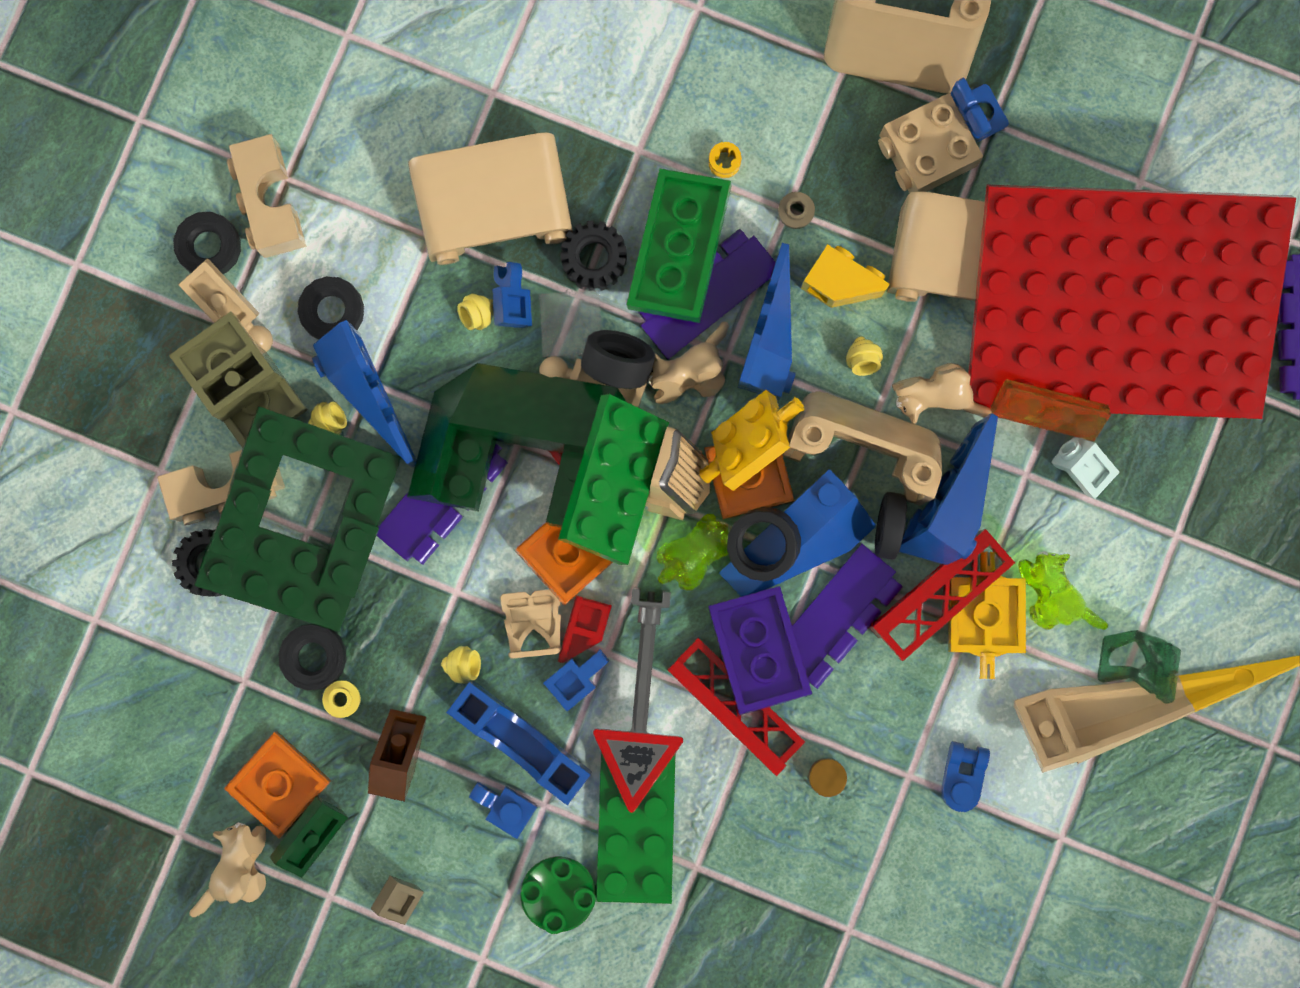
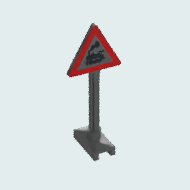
(636, 755)

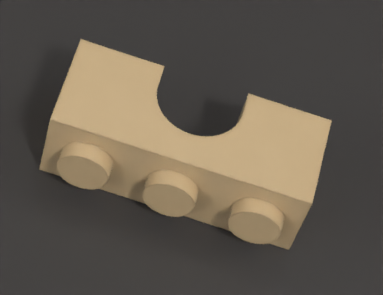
(256, 167)
(190, 496)

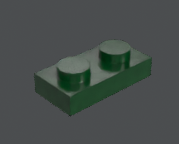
(308, 837)

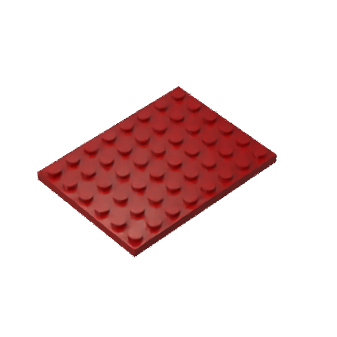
(1131, 297)

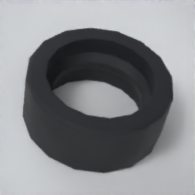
(617, 359)
(744, 564)

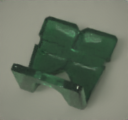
(1155, 675)

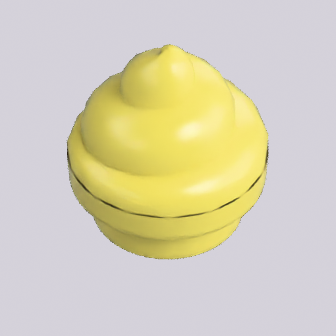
(475, 311)
(864, 357)
(328, 417)
(462, 664)

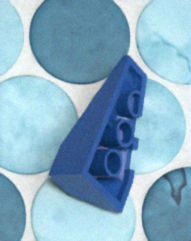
(771, 345)
(350, 369)
(829, 526)

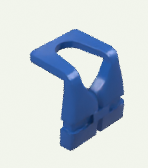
(973, 115)

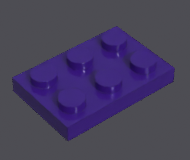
(759, 650)

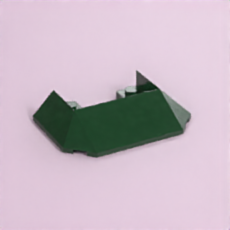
(505, 407)

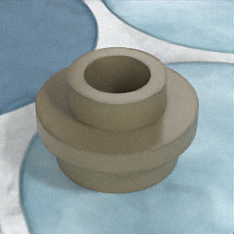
(796, 221)

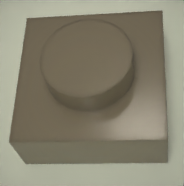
(397, 900)

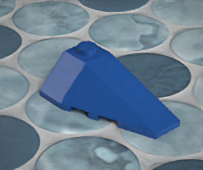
(951, 520)

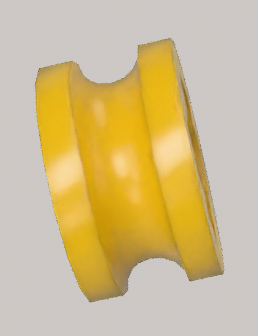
(714, 156)

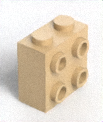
(929, 145)

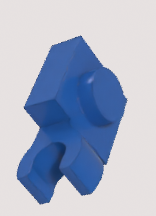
(510, 301)
(573, 681)
(508, 810)

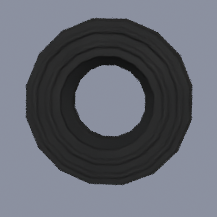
(207, 222)
(326, 287)
(890, 525)
(290, 651)

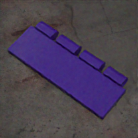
(730, 282)
(1290, 338)
(413, 521)
(843, 605)

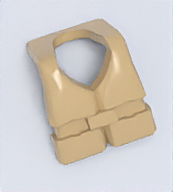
(531, 613)

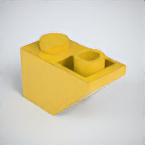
(841, 281)

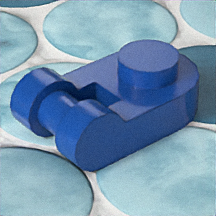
(962, 790)

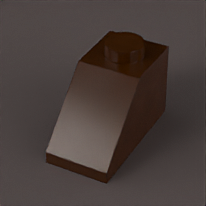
(396, 755)

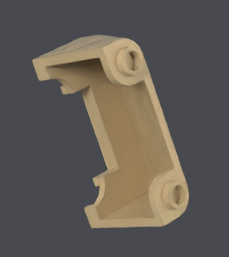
(905, 43)
(490, 195)
(937, 247)
(912, 445)

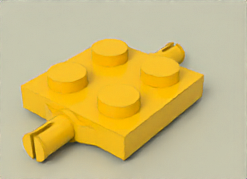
(750, 439)
(992, 621)

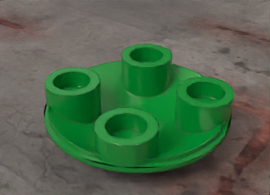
(558, 894)

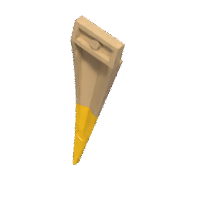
(1089, 720)

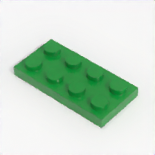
(679, 245)
(613, 480)
(636, 846)

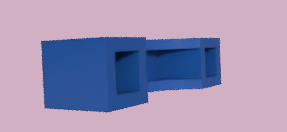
(520, 741)

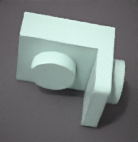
(1086, 465)

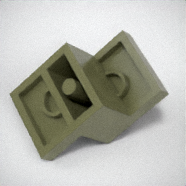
(235, 376)

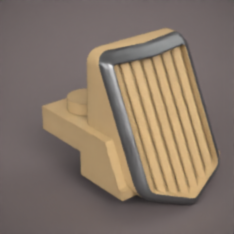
(676, 480)

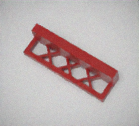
(931, 584)
(728, 718)

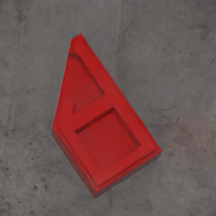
(584, 627)

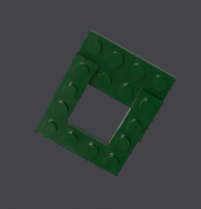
(280, 569)

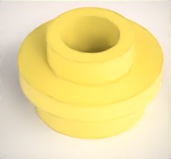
(349, 690)

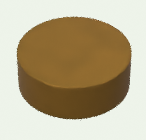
(827, 777)

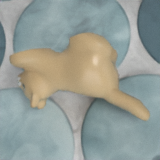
(695, 369)
(945, 389)
(236, 872)

